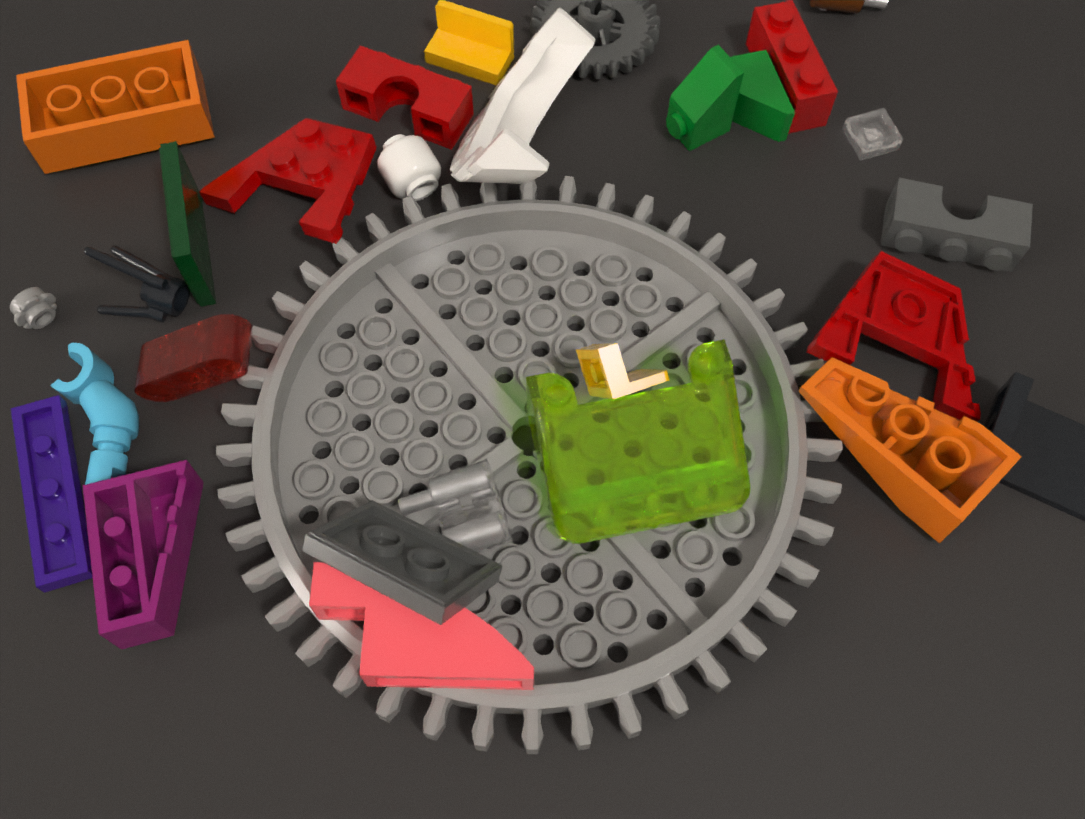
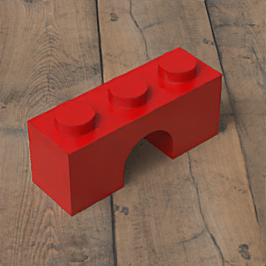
(796, 61)
(377, 82)

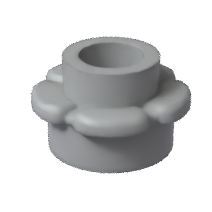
(33, 308)

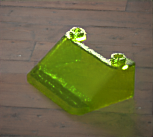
(642, 455)

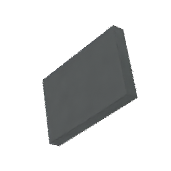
(403, 560)

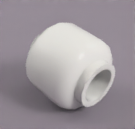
(409, 167)

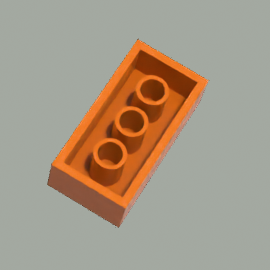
(113, 106)

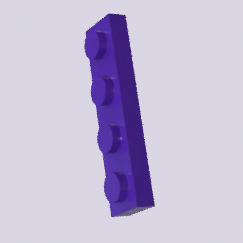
(51, 494)

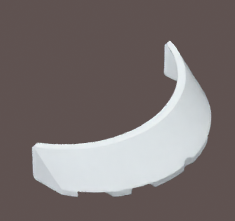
(500, 135)

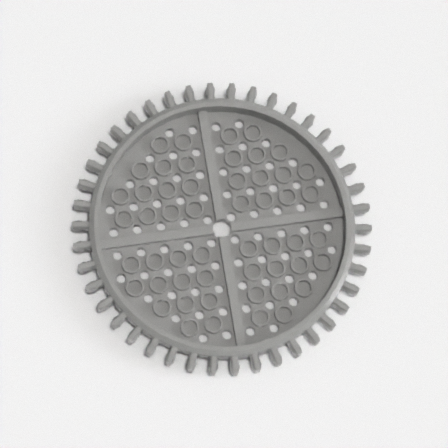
(552, 242)

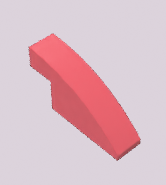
(414, 651)

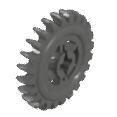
(631, 38)

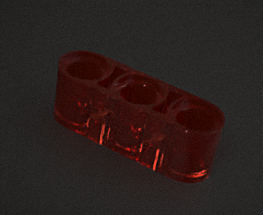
(194, 358)

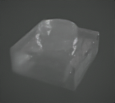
(872, 134)

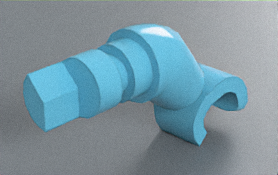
(110, 412)

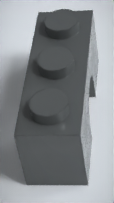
(921, 224)

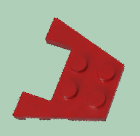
(307, 160)
(911, 315)

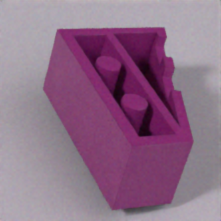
(141, 549)

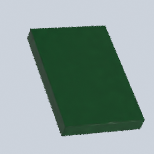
(187, 224)

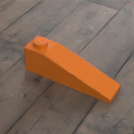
(917, 455)

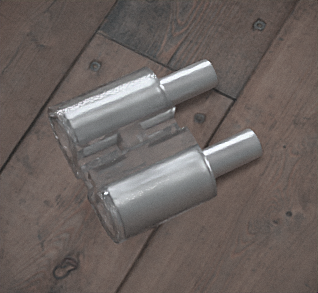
(466, 506)

